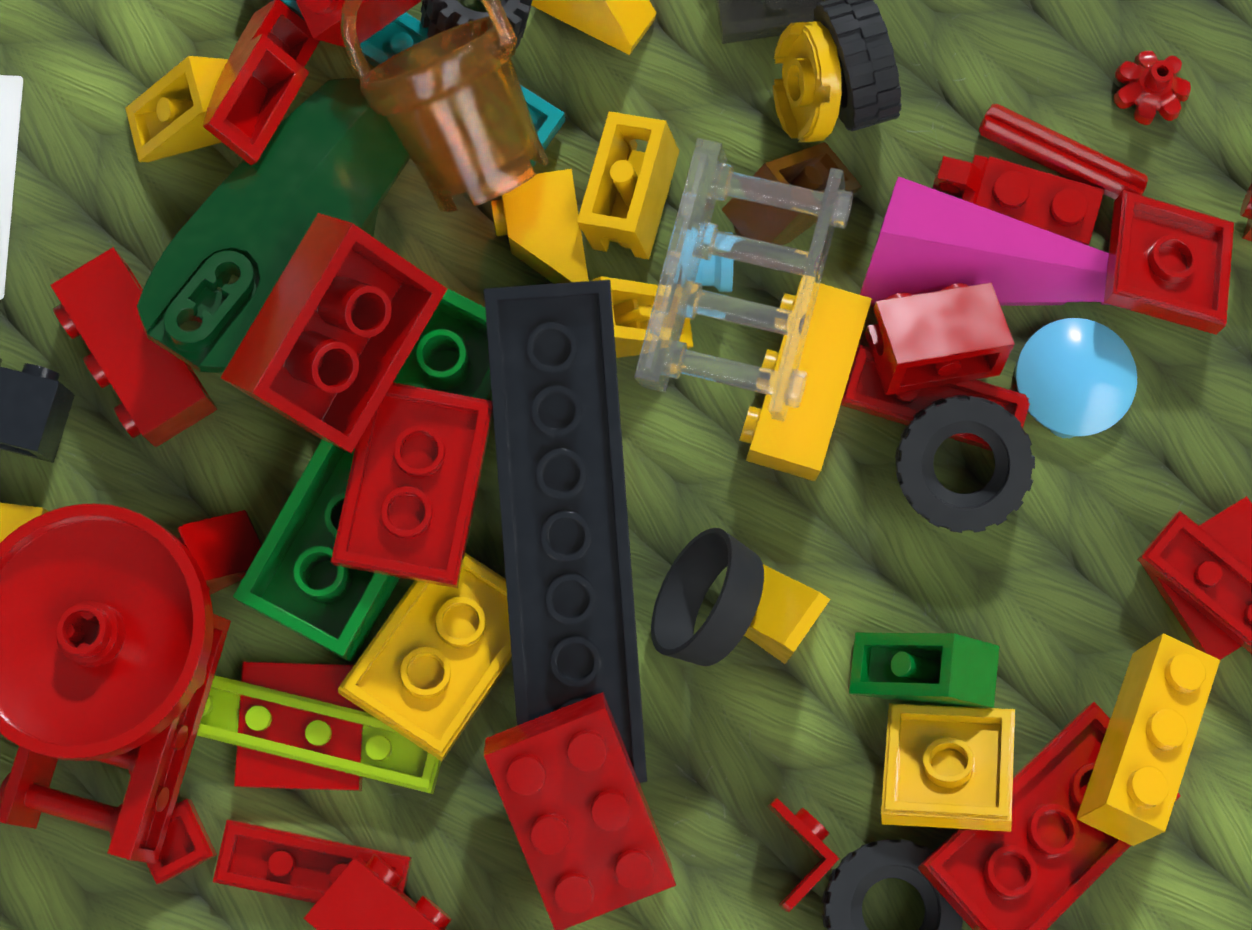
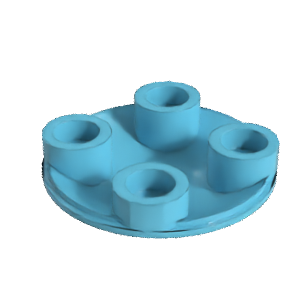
(1076, 377)

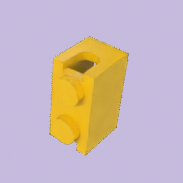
(628, 185)

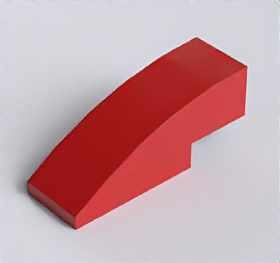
(260, 80)

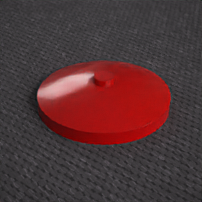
(98, 631)

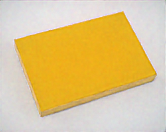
(436, 658)

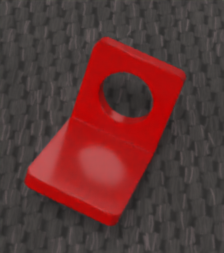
(812, 834)

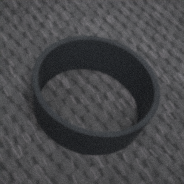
(686, 587)

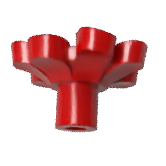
(1152, 87)

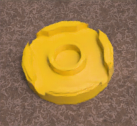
(810, 84)

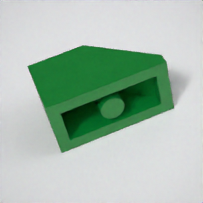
(925, 668)

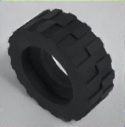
(866, 61)
(998, 496)
(878, 862)

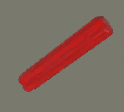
(1060, 152)

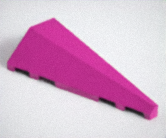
(944, 241)

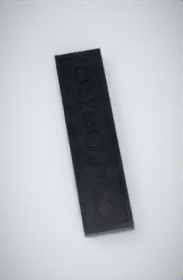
(564, 502)

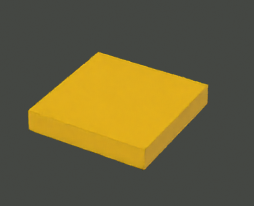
(949, 767)

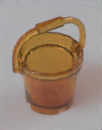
(455, 106)

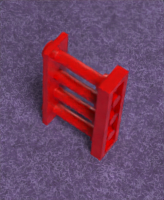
(155, 781)

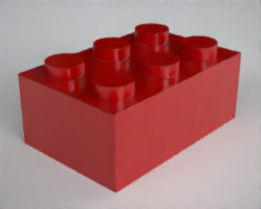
(334, 331)
(579, 812)

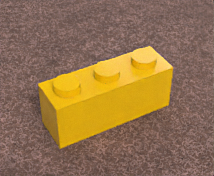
(827, 357)
(1148, 740)

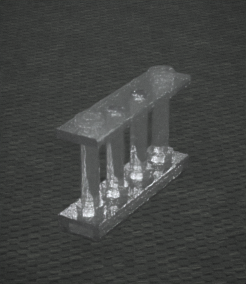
(699, 239)

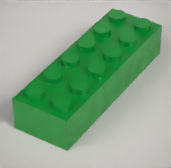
(293, 568)

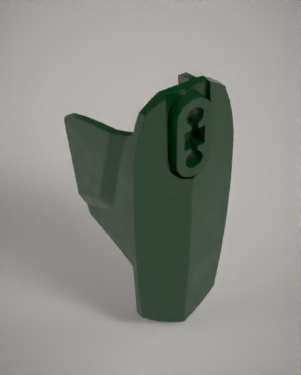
(323, 160)

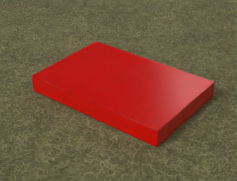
(414, 486)

